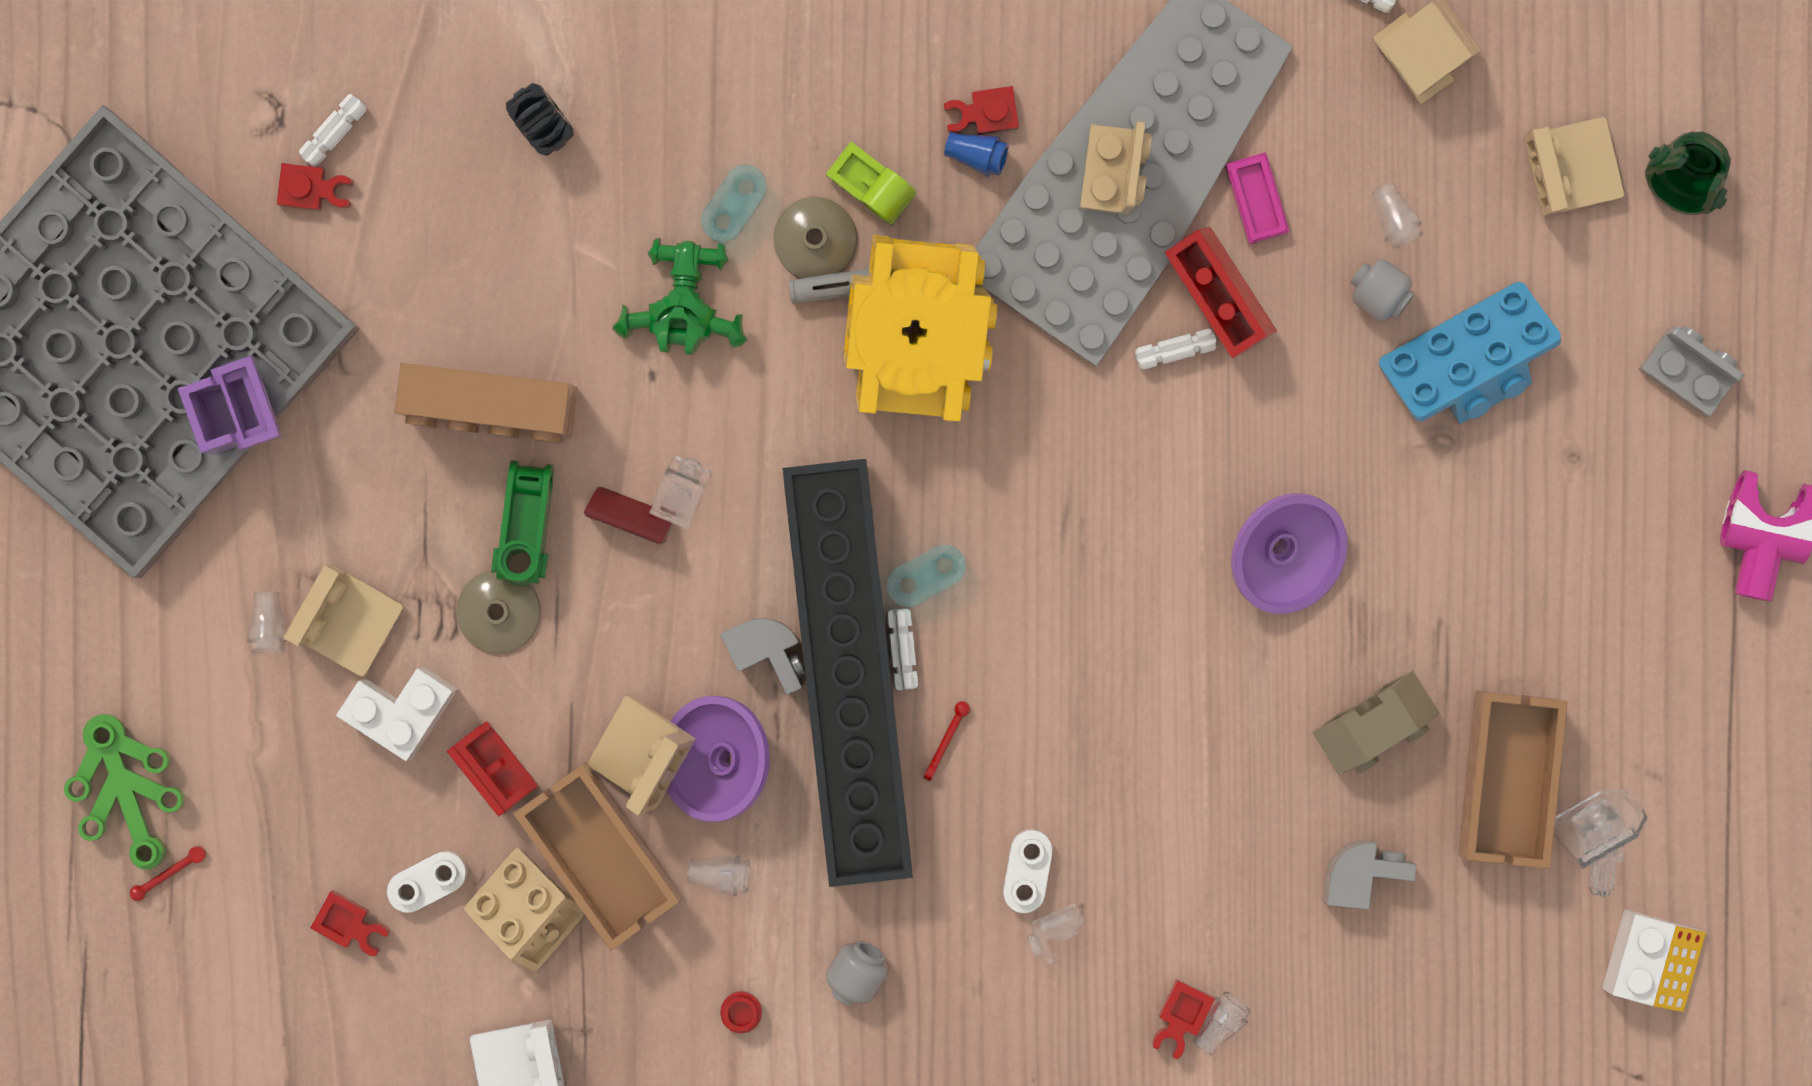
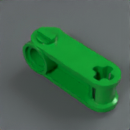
(524, 523)

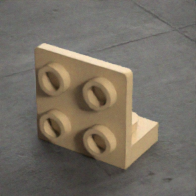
(1573, 166)
(1113, 168)
(344, 620)
(641, 753)
(524, 911)

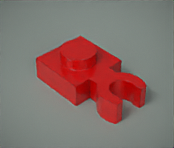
(991, 111)
(305, 187)
(344, 921)
(1184, 1011)

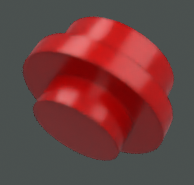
(741, 1012)

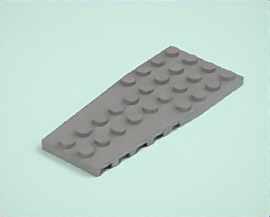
(1087, 271)

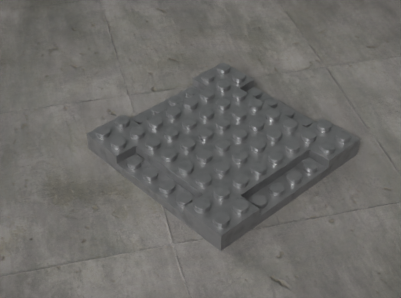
(109, 304)

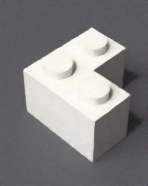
(403, 721)

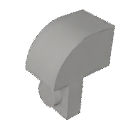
(764, 639)
(1352, 873)

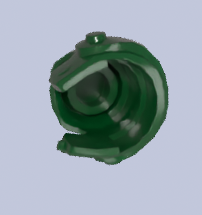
(1689, 173)

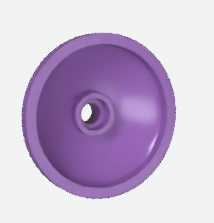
(1302, 563)
(706, 782)

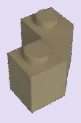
(1376, 724)

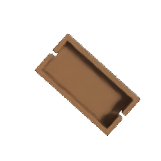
(485, 399)
(1512, 779)
(598, 856)

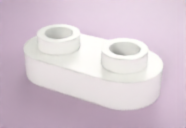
(1027, 871)
(426, 882)

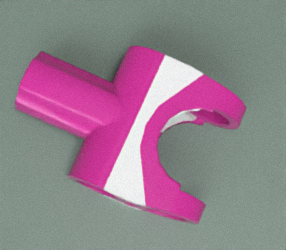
(1765, 537)

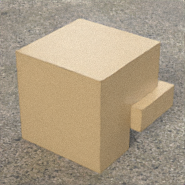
(1427, 48)

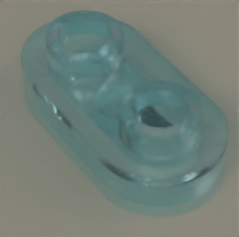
(734, 204)
(927, 577)

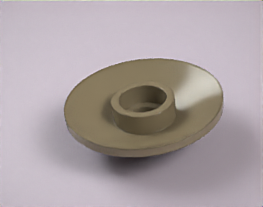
(821, 259)
(501, 635)

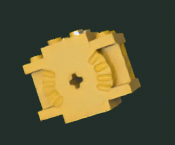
(933, 364)

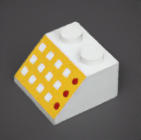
(1653, 961)

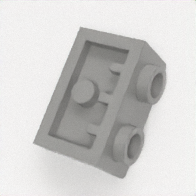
(1691, 369)

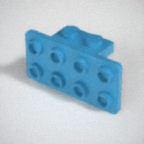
(1472, 357)

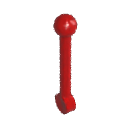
(961, 710)
(196, 855)

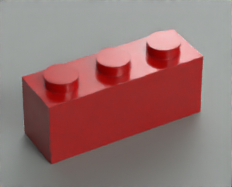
(1220, 291)

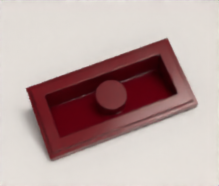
(627, 515)

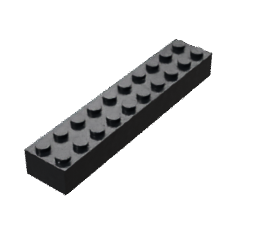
(847, 672)

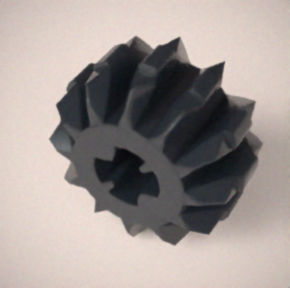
(539, 119)

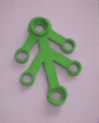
(121, 785)

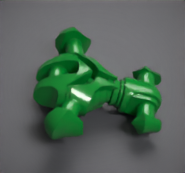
(682, 315)

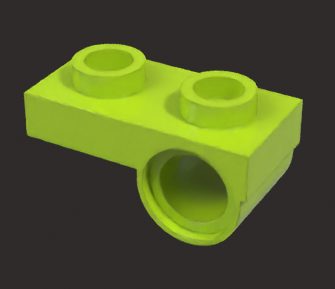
(871, 183)

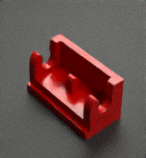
(492, 768)

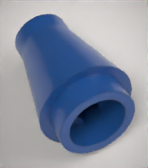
(978, 152)

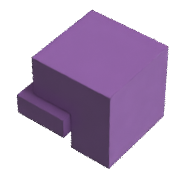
(230, 408)

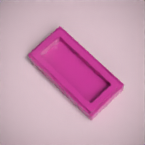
(1257, 198)

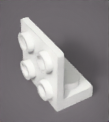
(517, 1056)

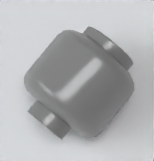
(1382, 290)
(857, 973)

